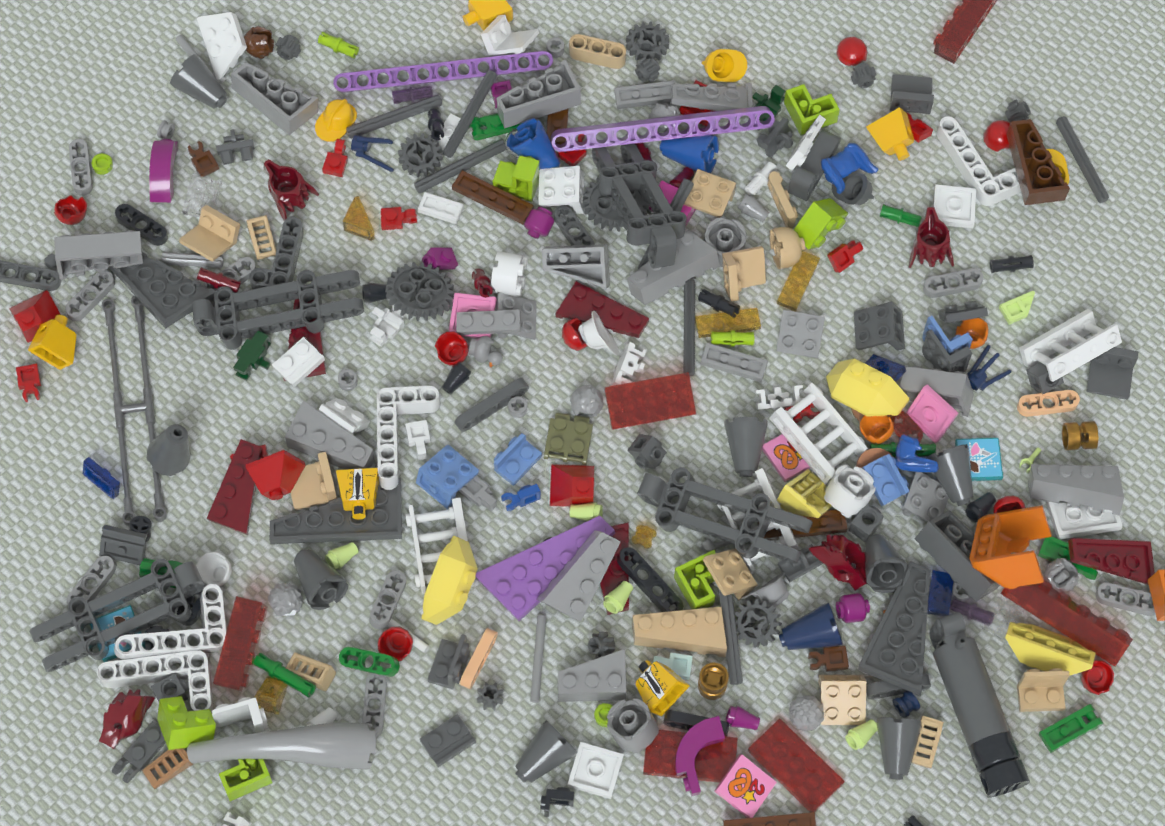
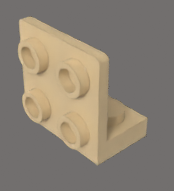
(710, 193)
(212, 235)
(743, 270)
(314, 485)
(730, 573)
(1042, 690)
(843, 699)

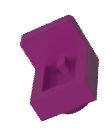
(499, 89)
(440, 257)

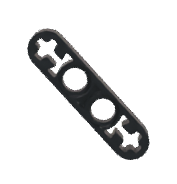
(653, 580)

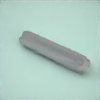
(186, 259)

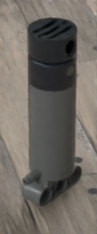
(977, 707)

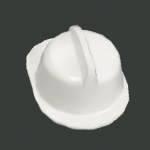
(596, 335)

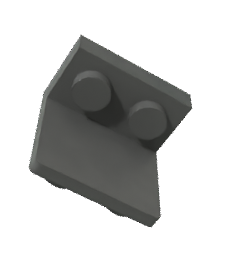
(911, 94)
(879, 326)
(939, 357)
(1112, 373)
(448, 663)

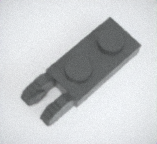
(140, 752)

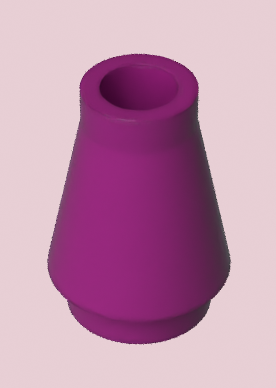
(741, 718)

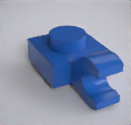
(525, 496)

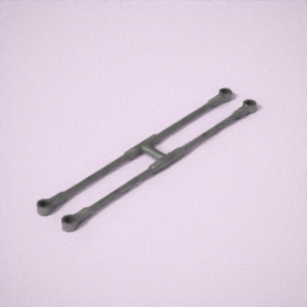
(121, 409)

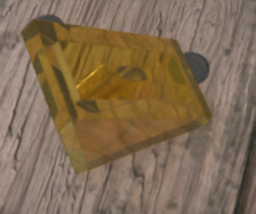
(357, 221)
(271, 695)

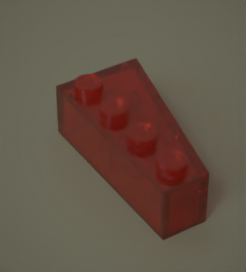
(240, 643)

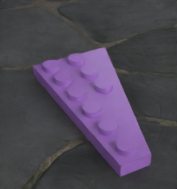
(526, 575)

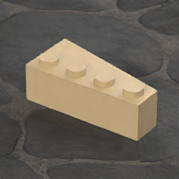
(682, 630)

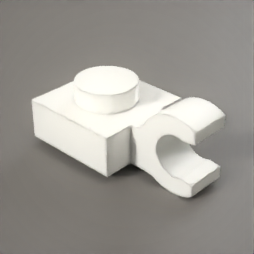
(418, 435)

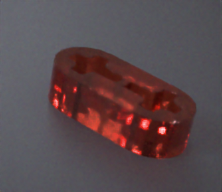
(907, 424)

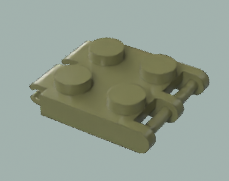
(568, 438)

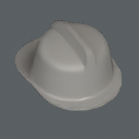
(773, 591)

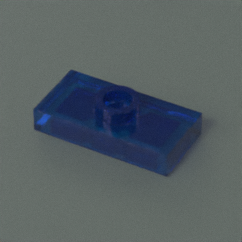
(886, 366)
(101, 478)
(940, 593)

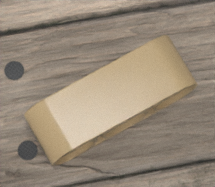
(605, 57)

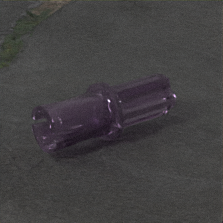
(411, 94)
(972, 612)

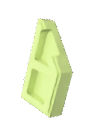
(1017, 308)

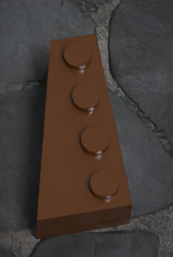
(1036, 172)

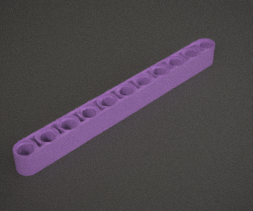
(432, 68)
(672, 132)

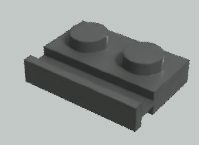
(970, 310)
(123, 544)
(447, 740)

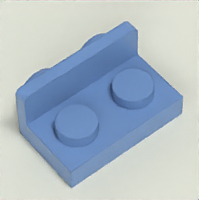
(516, 459)
(886, 479)

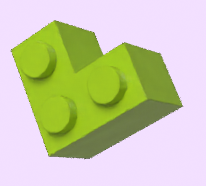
(805, 110)
(518, 178)
(818, 220)
(694, 582)
(184, 726)
(245, 778)

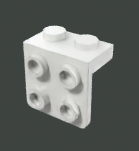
(243, 710)

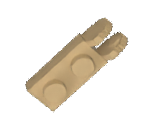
(782, 199)

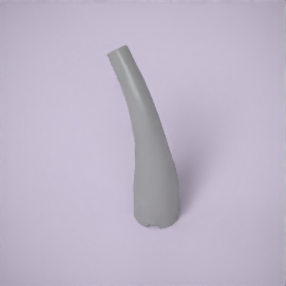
(320, 744)

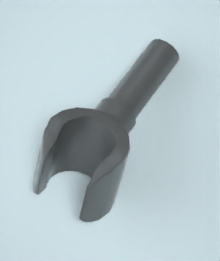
(50, 261)

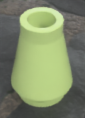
(586, 511)
(340, 556)
(618, 597)
(860, 735)

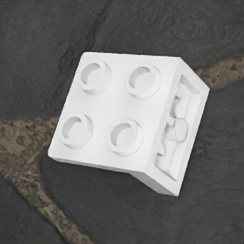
(500, 39)
(562, 187)

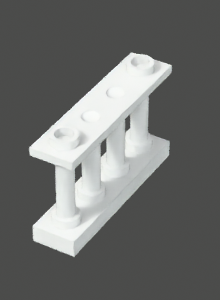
(1064, 335)
(798, 435)
(761, 483)
(454, 513)

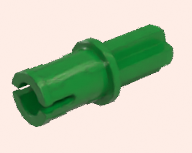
(900, 216)

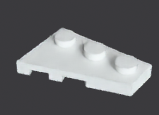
(803, 147)
(1081, 520)

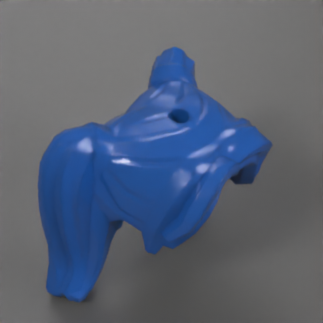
(845, 163)
(907, 459)

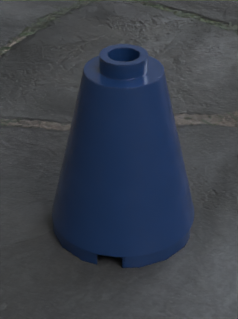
(812, 630)

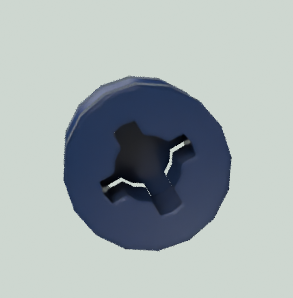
(906, 704)

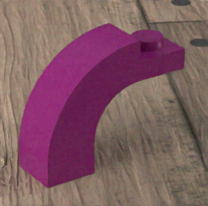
(161, 170)
(698, 737)

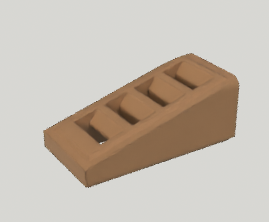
(172, 772)

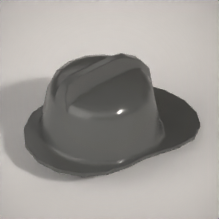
(857, 189)

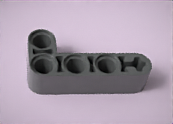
(808, 175)
(282, 257)

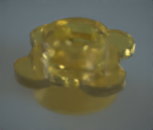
(648, 532)

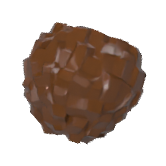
(259, 42)

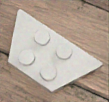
(223, 41)

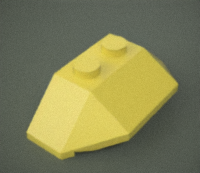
(865, 389)
(804, 496)
(449, 582)
(1047, 649)

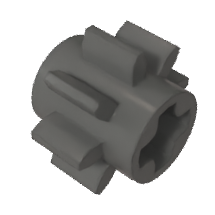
(288, 47)
(647, 69)
(863, 75)
(1017, 111)
(601, 644)
(487, 702)

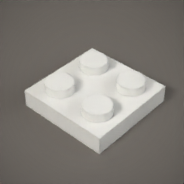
(955, 205)
(595, 770)

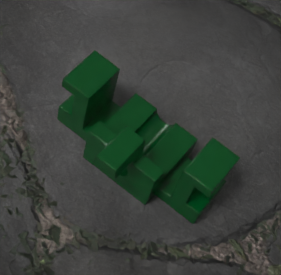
(773, 103)
(252, 354)

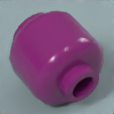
(539, 222)
(852, 608)

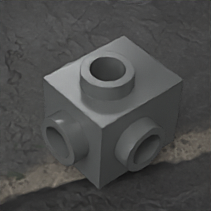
(647, 451)

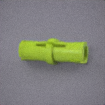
(338, 45)
(732, 338)

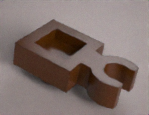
(203, 161)
(832, 658)

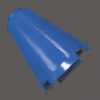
(534, 142)
(692, 151)

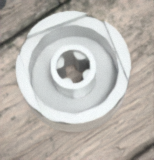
(508, 274)
(849, 490)

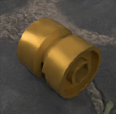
(1073, 438)
(713, 681)

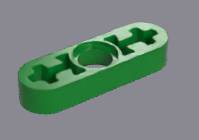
(377, 659)

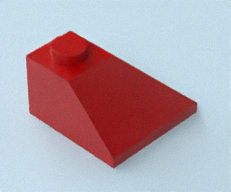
(33, 313)
(276, 474)
(571, 485)

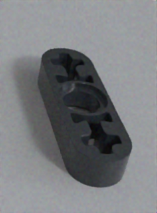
(139, 216)
(686, 721)

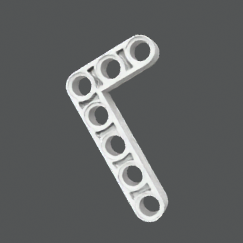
(976, 167)
(390, 410)
(180, 637)
(164, 662)

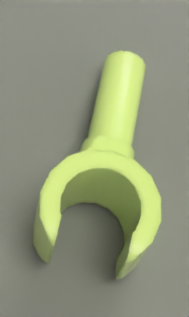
(1030, 460)

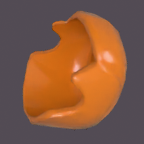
(977, 330)
(876, 428)

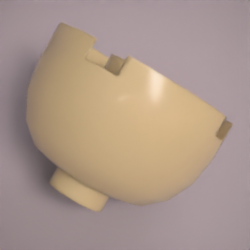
(786, 247)

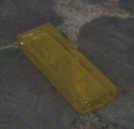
(798, 281)
(721, 322)

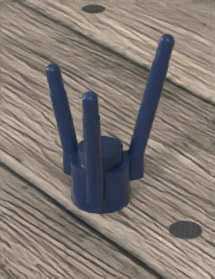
(361, 144)
(978, 376)

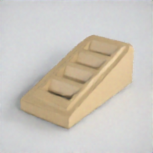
(256, 222)
(323, 676)
(932, 724)

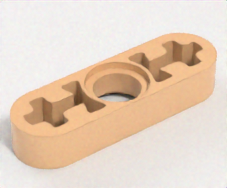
(1034, 411)
(478, 658)

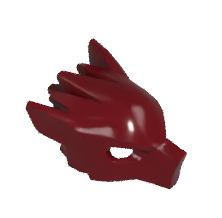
(286, 188)
(931, 241)
(838, 556)
(125, 711)

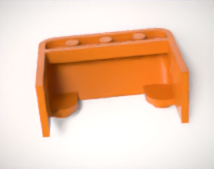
(1006, 533)

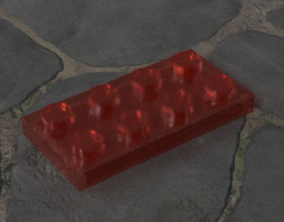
(650, 400)
(710, 762)
(796, 766)

